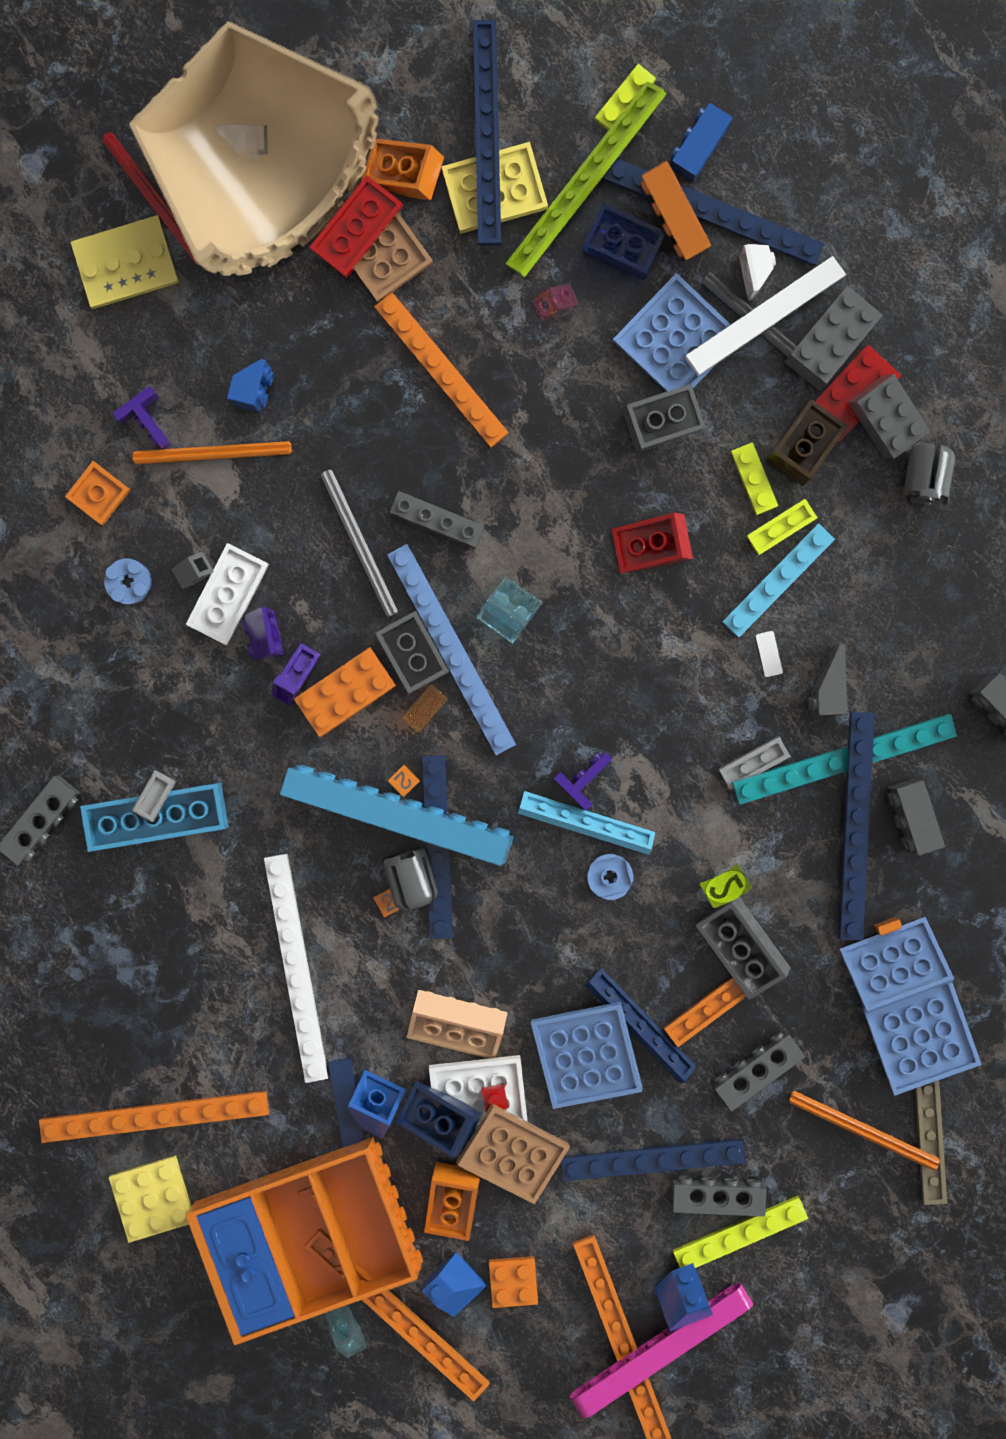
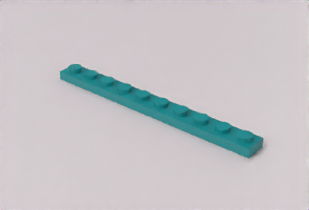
(835, 761)

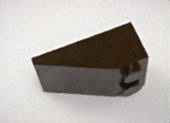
(806, 443)

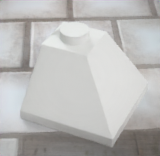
(756, 266)

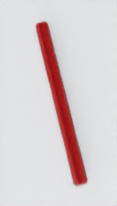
(146, 189)

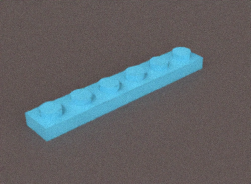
(778, 580)
(586, 823)

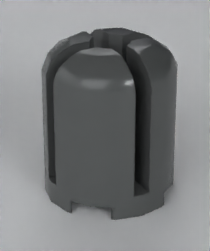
(929, 474)
(410, 879)

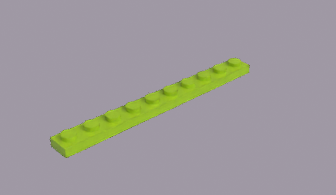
(586, 178)

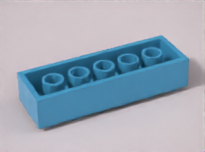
(182, 814)

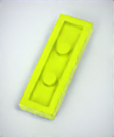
(623, 96)
(754, 478)
(781, 527)

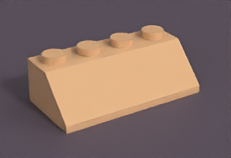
(456, 1024)

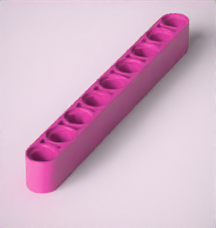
(658, 1353)

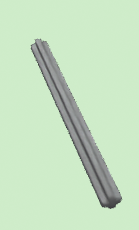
(359, 543)

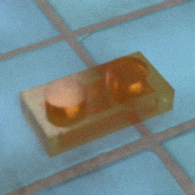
(424, 708)

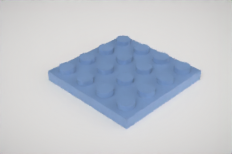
(667, 331)
(922, 1039)
(586, 1055)

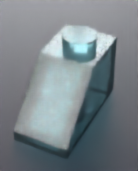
(345, 1331)

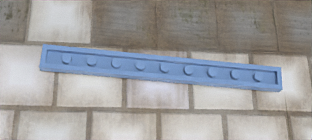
(451, 649)

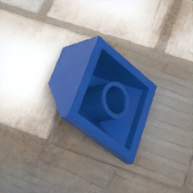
(375, 1103)
(453, 1285)

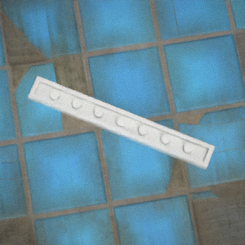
(765, 316)

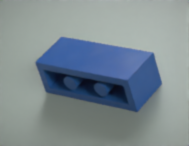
(700, 141)

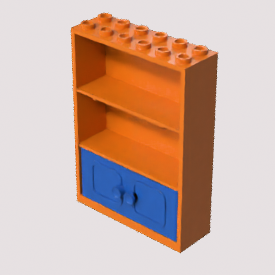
(258, 1234)

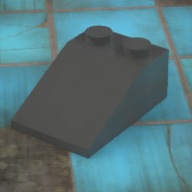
(663, 418)
(830, 690)

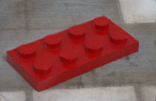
(356, 226)
(855, 378)

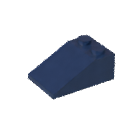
(439, 1119)

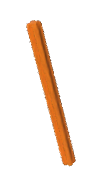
(212, 452)
(864, 1130)

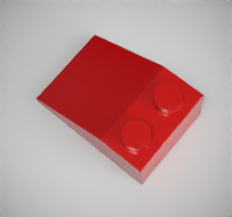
(652, 543)

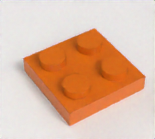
(97, 493)
(513, 1282)

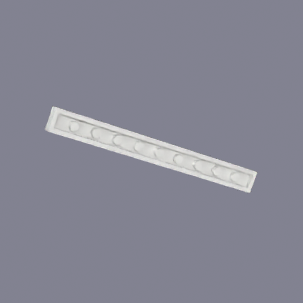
(296, 968)

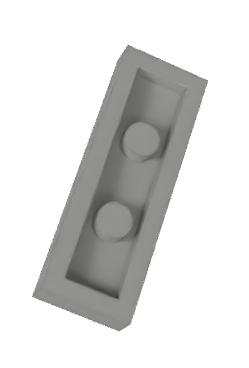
(754, 761)

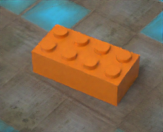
(676, 210)
(345, 692)

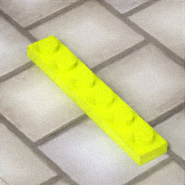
(741, 1233)

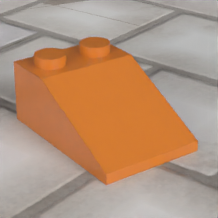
(404, 168)
(451, 1201)

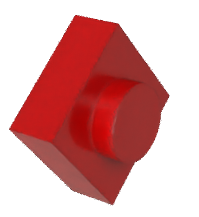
(494, 1095)

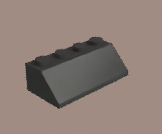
(743, 947)

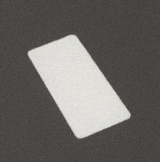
(769, 654)

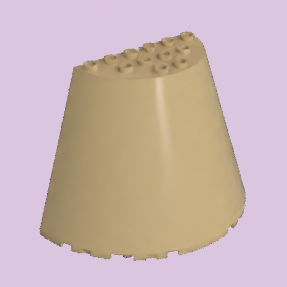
(255, 209)

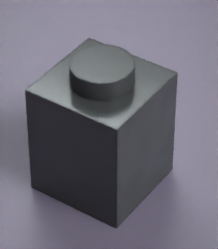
(192, 570)

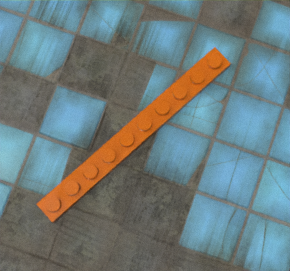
(154, 1116)
(406, 1323)
(619, 1333)

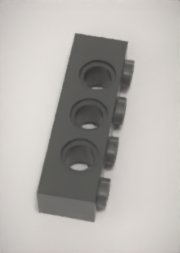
(437, 520)
(12, 843)
(771, 1070)
(752, 1206)

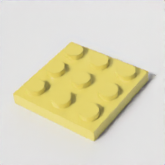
(151, 1198)

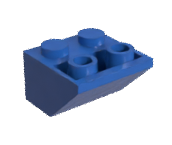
(250, 385)

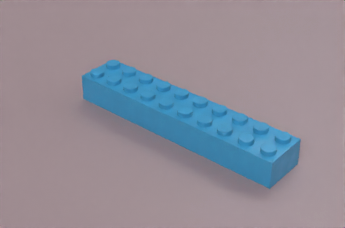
(397, 815)

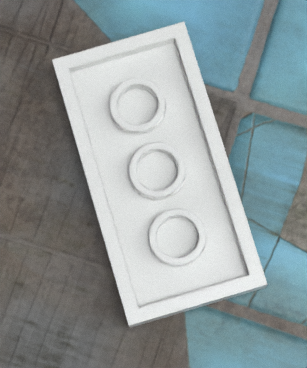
(227, 594)

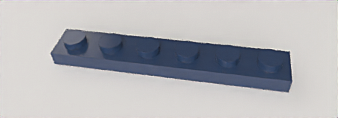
(642, 1026)

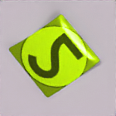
(726, 886)

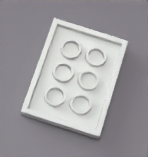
(466, 1079)

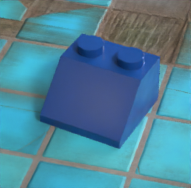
(682, 1298)

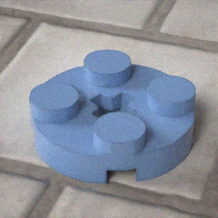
(116, 574)
(599, 869)

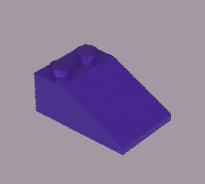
(263, 634)

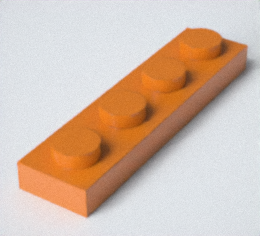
(705, 1011)

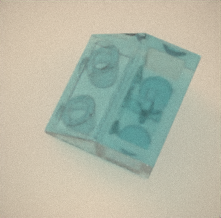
(509, 609)

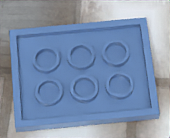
(896, 965)

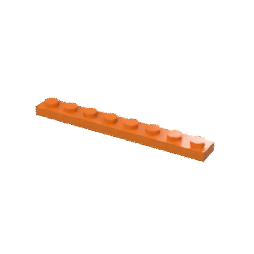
(441, 370)

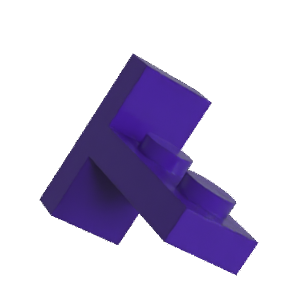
(137, 406)
(295, 674)
(582, 778)

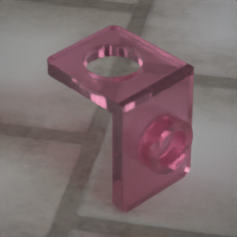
(558, 298)

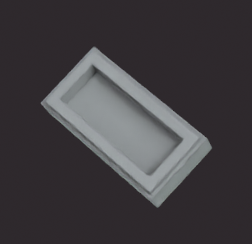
(154, 796)

